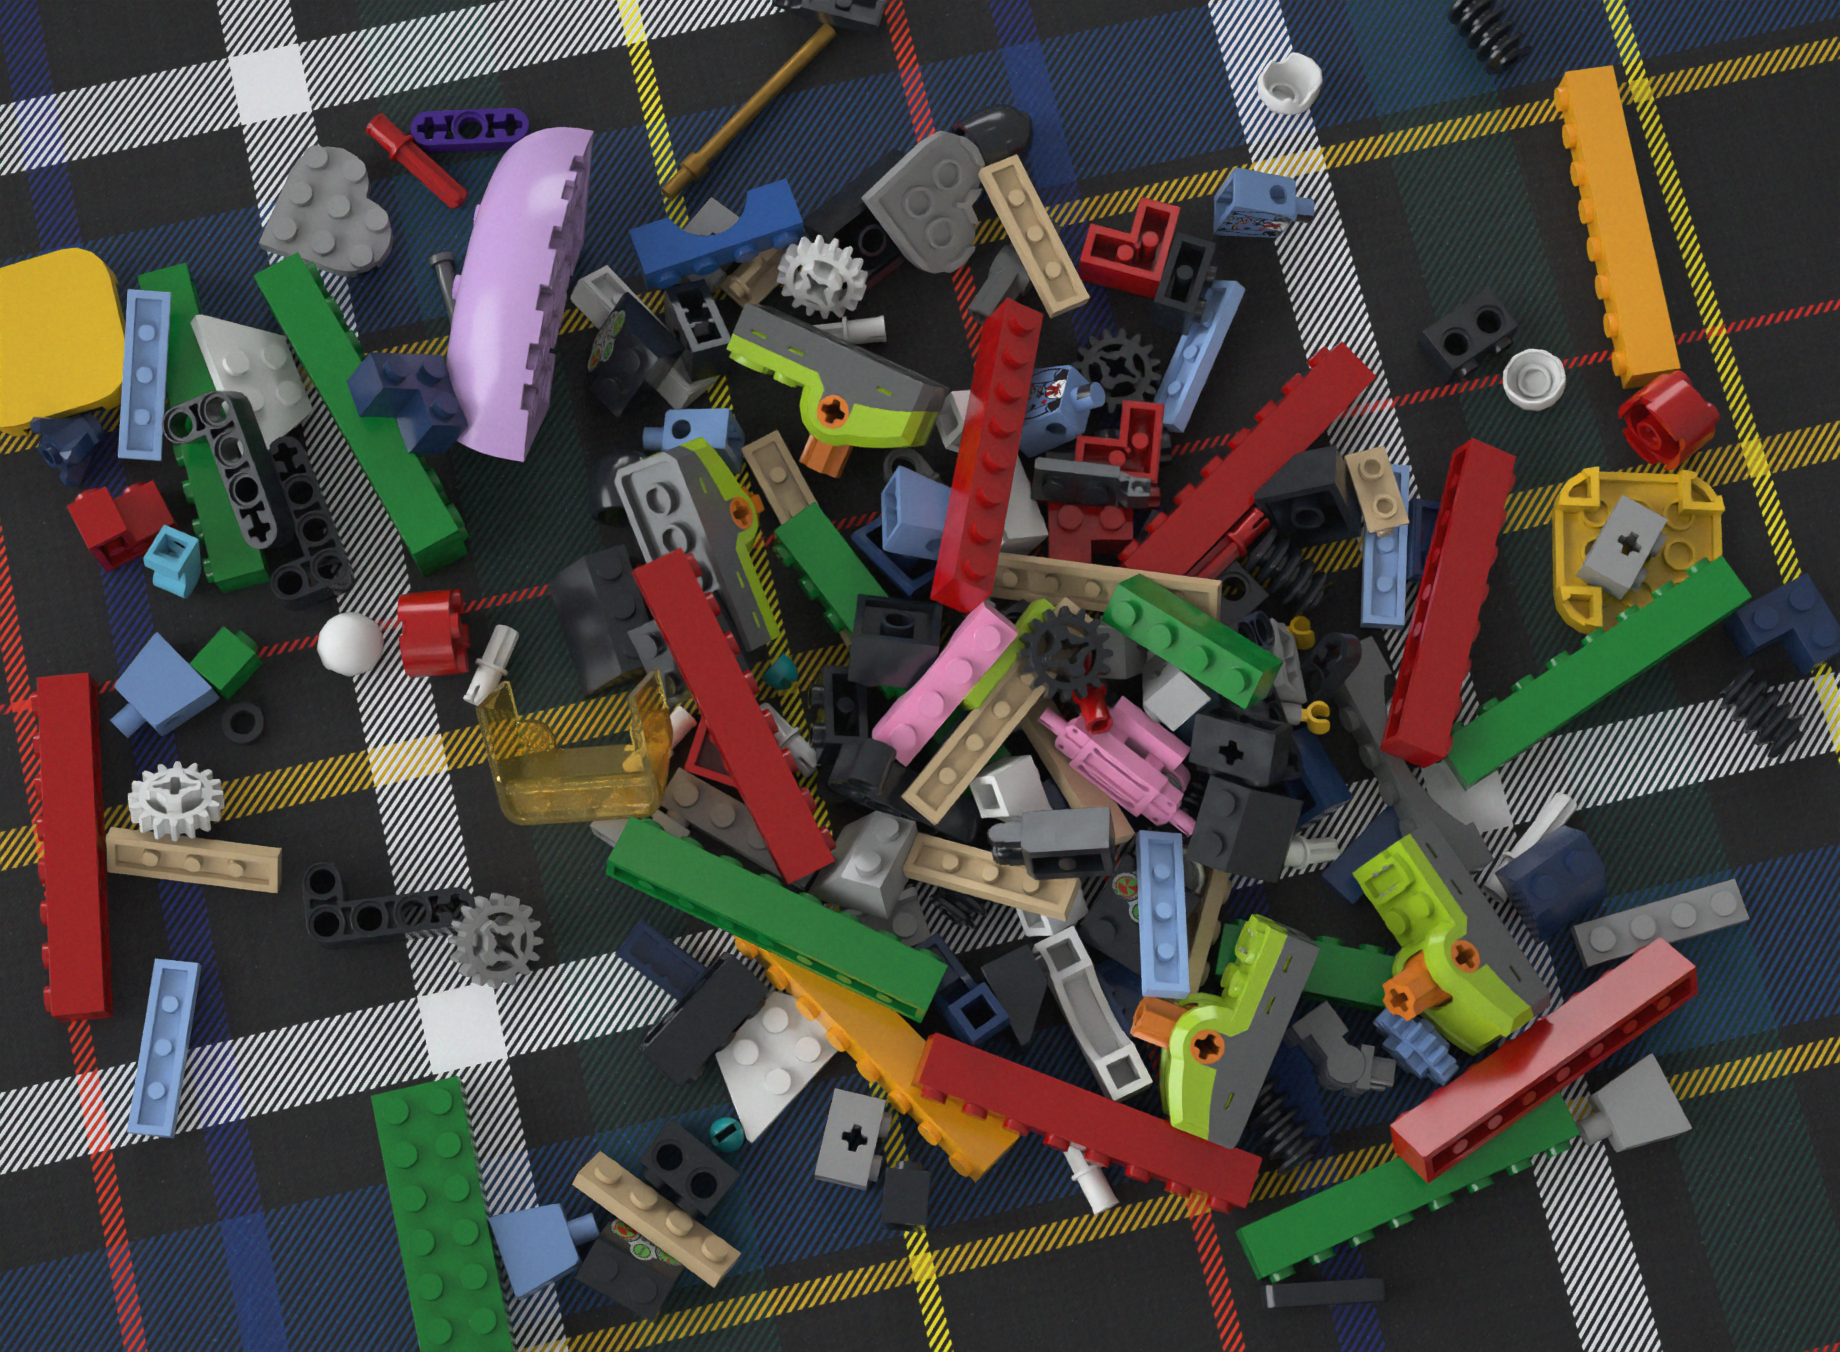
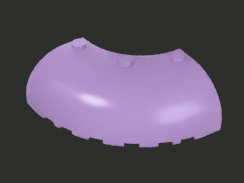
(516, 289)

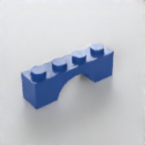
(671, 253)

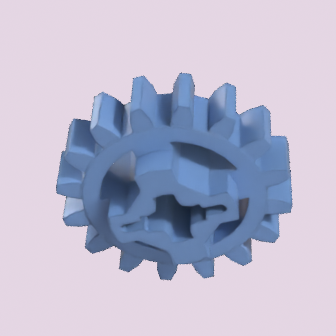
(1416, 1046)

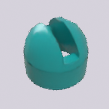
(781, 673)
(731, 1142)

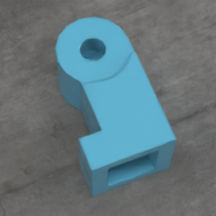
(174, 567)

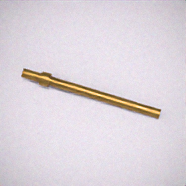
(696, 164)

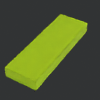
(992, 677)

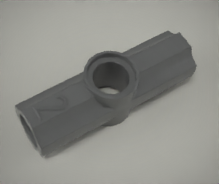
(1005, 280)

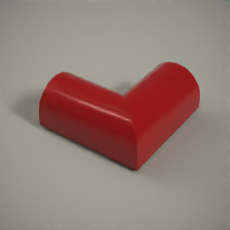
(1138, 442)

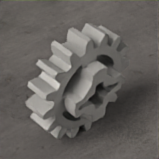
(478, 945)

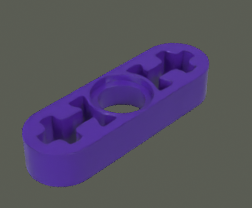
(442, 144)

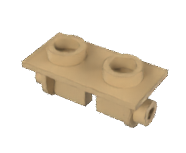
(754, 278)
(1377, 490)

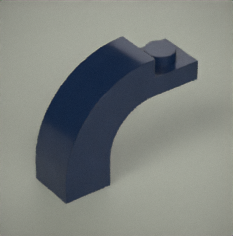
(965, 1006)

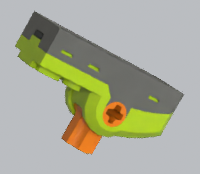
(847, 390)
(697, 504)
(1455, 952)
(1224, 1045)

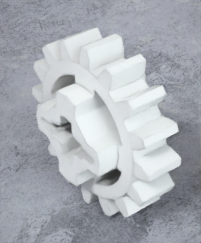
(822, 276)
(176, 801)

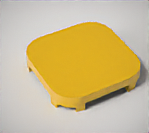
(59, 338)
(1582, 510)

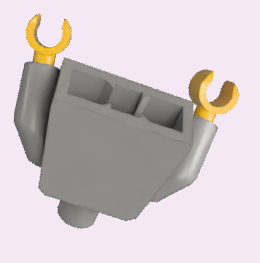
(1289, 678)

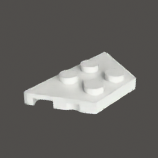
(258, 367)
(772, 1062)

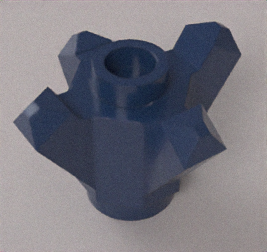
(69, 444)

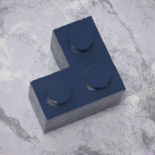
(413, 391)
(1794, 617)

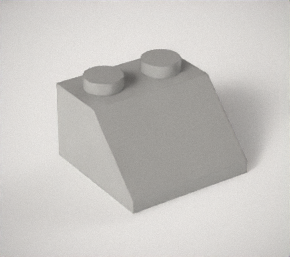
(868, 864)

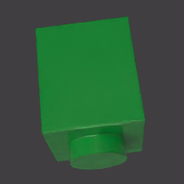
(227, 661)

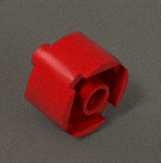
(1668, 420)
(433, 634)

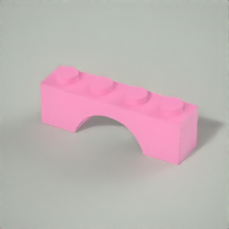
(941, 689)

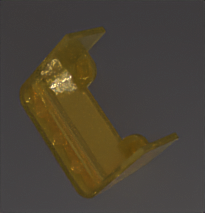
(580, 784)

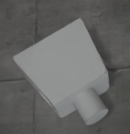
(1634, 1109)

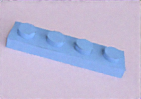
(1197, 353)
(144, 374)
(1385, 569)
(1162, 915)
(164, 1048)

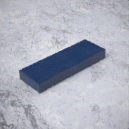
(1373, 840)

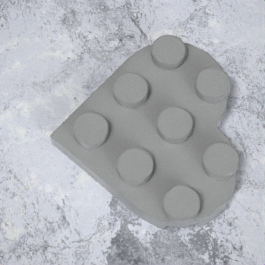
(930, 200)
(329, 215)

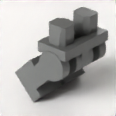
(1336, 1062)

